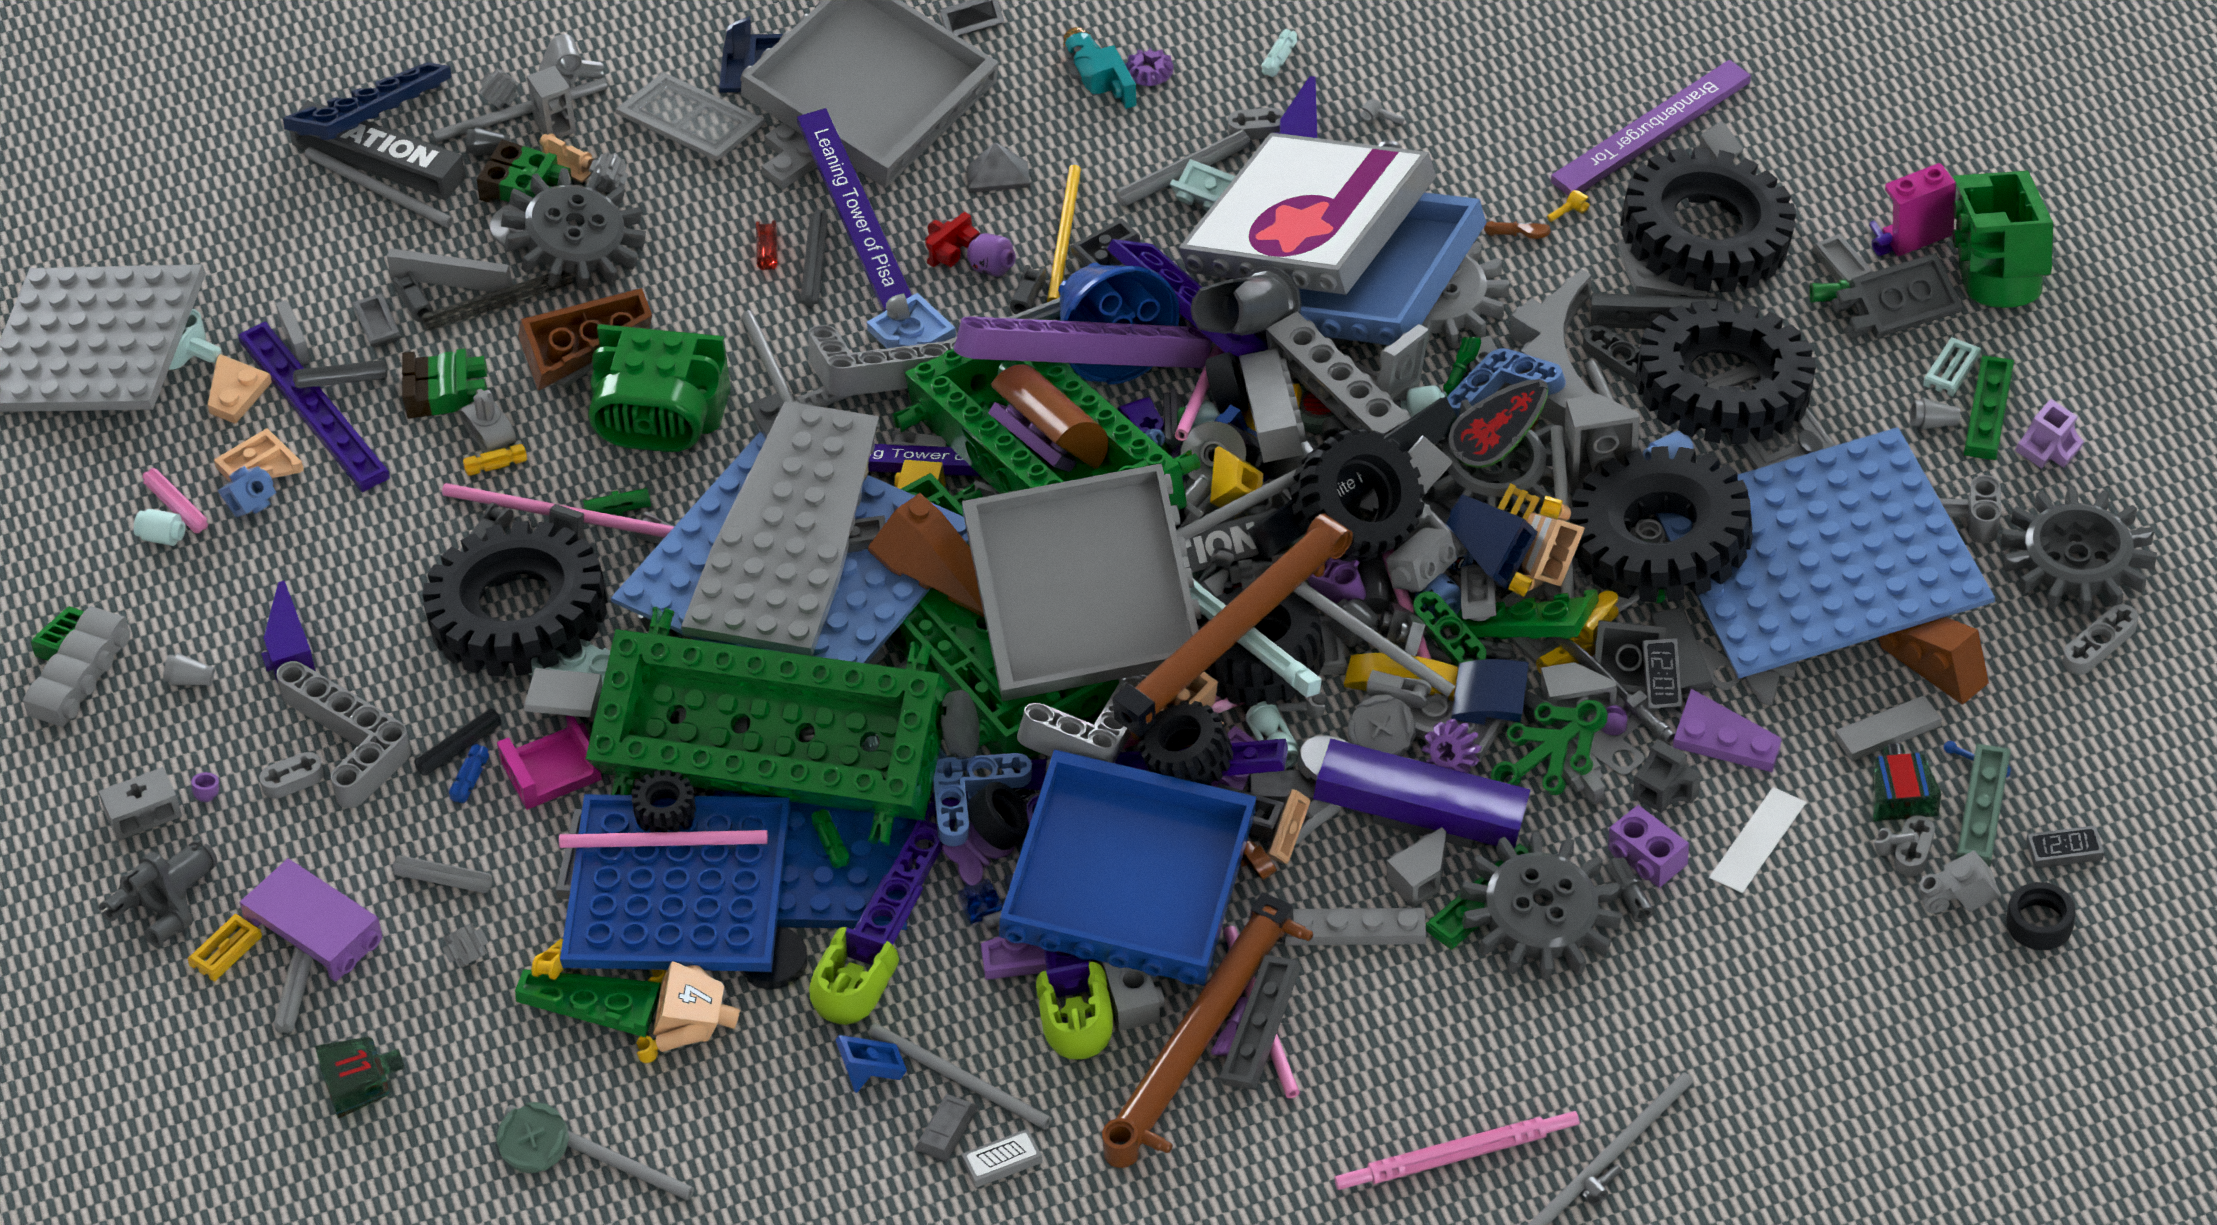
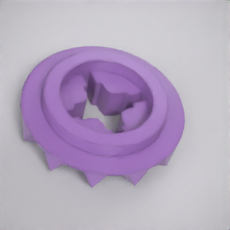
(1148, 76)

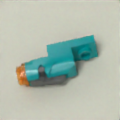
(1098, 67)

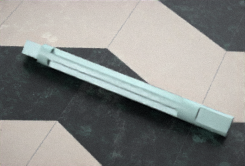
(1263, 648)

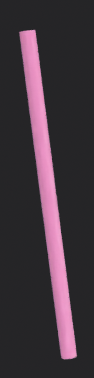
(543, 508)

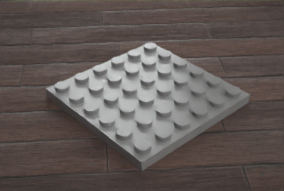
(94, 336)

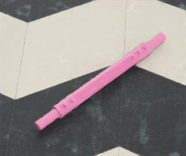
(1456, 1150)

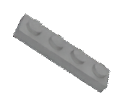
(1361, 926)

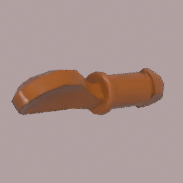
(1531, 230)

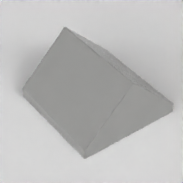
(564, 693)

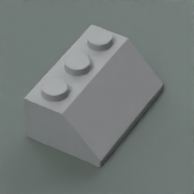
(1596, 433)

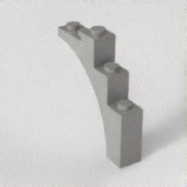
(1543, 331)

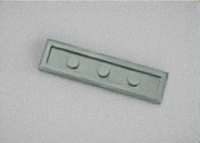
(1983, 801)

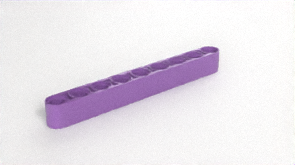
(1082, 342)

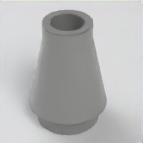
(1933, 414)
(187, 671)

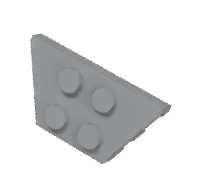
(1647, 282)

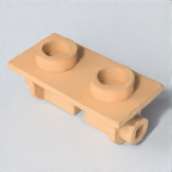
(568, 156)

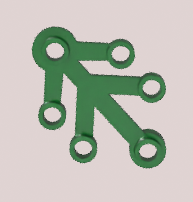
(1554, 743)

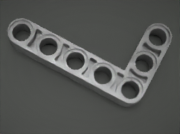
(864, 371)
(1050, 729)
(379, 737)

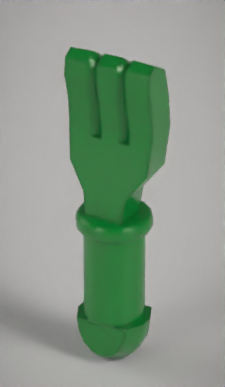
(1466, 354)

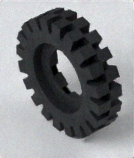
(1743, 258)
(1677, 394)
(478, 640)

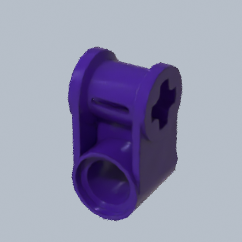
(1142, 414)

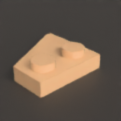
(235, 388)
(262, 451)

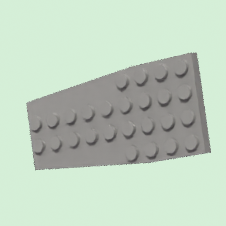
(786, 533)

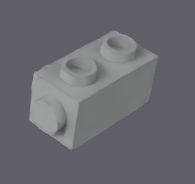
(1421, 559)

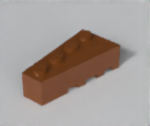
(567, 337)

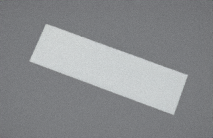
(1757, 840)

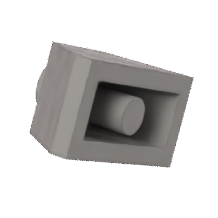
(1571, 684)

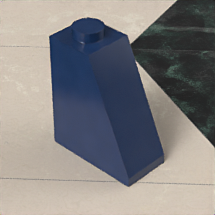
(1492, 537)

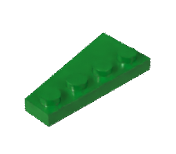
(596, 999)

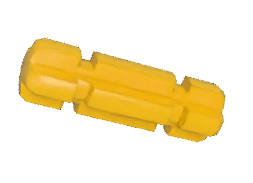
(494, 459)

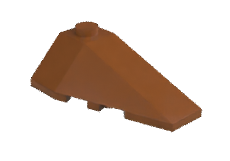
(930, 550)

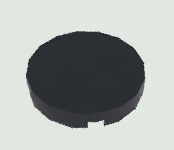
(788, 962)

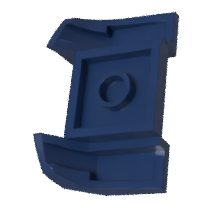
(740, 51)

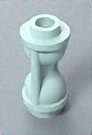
(1264, 721)

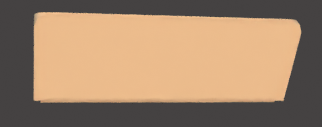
(1288, 827)

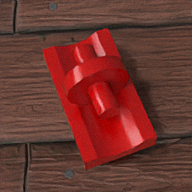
(947, 238)

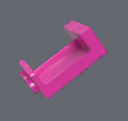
(1921, 208)
(549, 765)

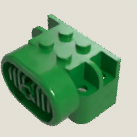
(2002, 238)
(657, 387)

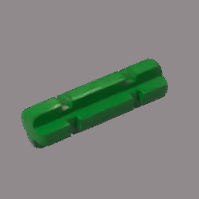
(830, 838)

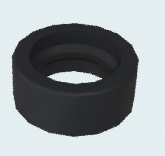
(1226, 382)
(987, 822)
(2043, 895)

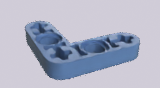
(1501, 367)
(958, 785)

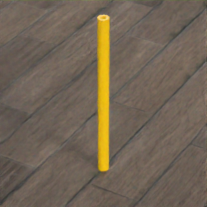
(1064, 232)

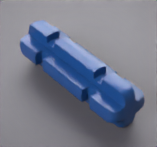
(469, 773)

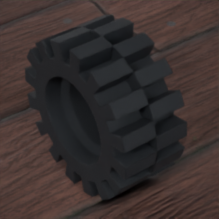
(658, 788)

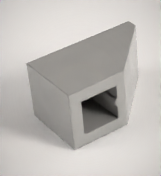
(1419, 868)

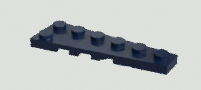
(366, 102)

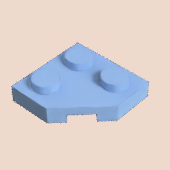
(922, 327)

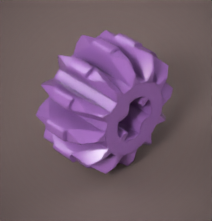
(1462, 742)

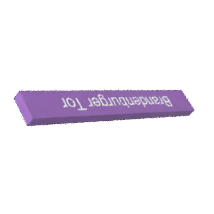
(1651, 128)

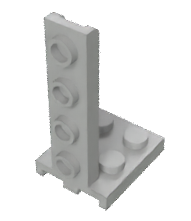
(1400, 364)

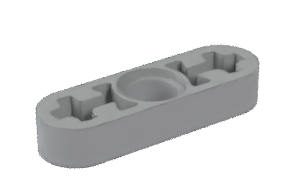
(2102, 626)

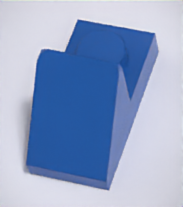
(869, 1058)

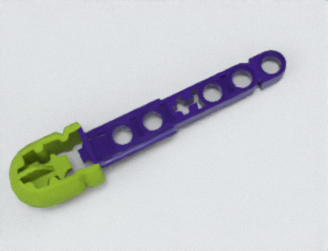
(873, 944)
(1068, 976)

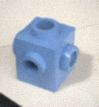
(248, 490)

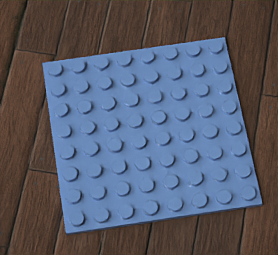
(1838, 556)
(867, 601)

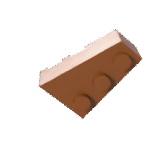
(1943, 654)

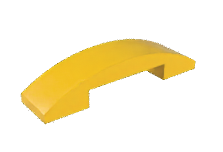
(1363, 664)

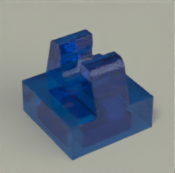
(979, 900)

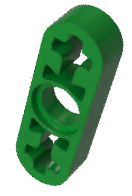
(1441, 609)

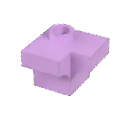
(2051, 436)

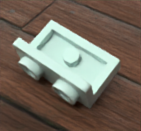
(1200, 184)

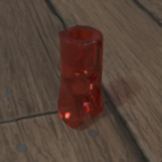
(766, 245)

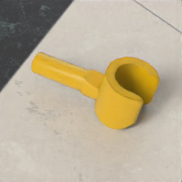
(1576, 201)

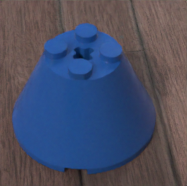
(1117, 296)

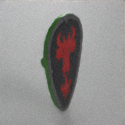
(1497, 423)

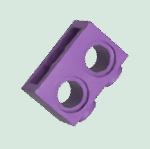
(1648, 846)

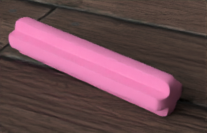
(175, 500)

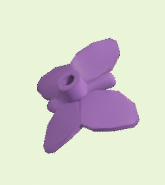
(971, 855)

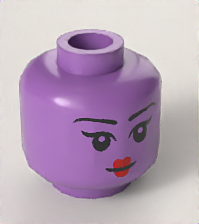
(991, 254)

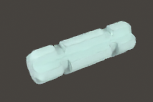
(1279, 52)

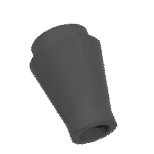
(483, 141)

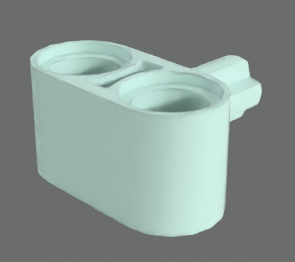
(194, 343)

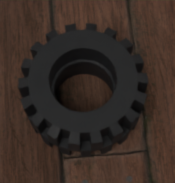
(1181, 727)

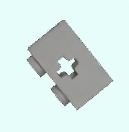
(551, 102)
(140, 803)

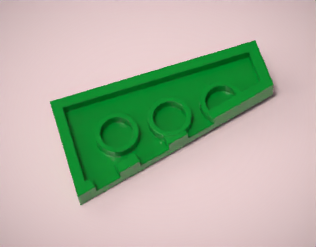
(1556, 618)

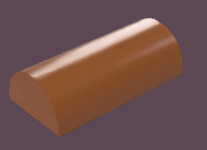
(1053, 413)

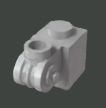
(1963, 879)

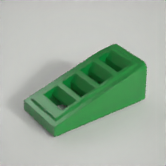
(43, 642)

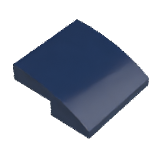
(1490, 690)

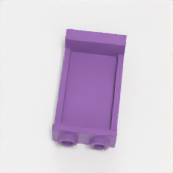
(313, 917)

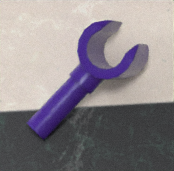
(1881, 242)

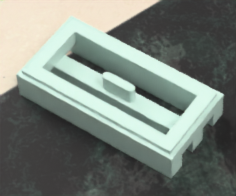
(1943, 382)

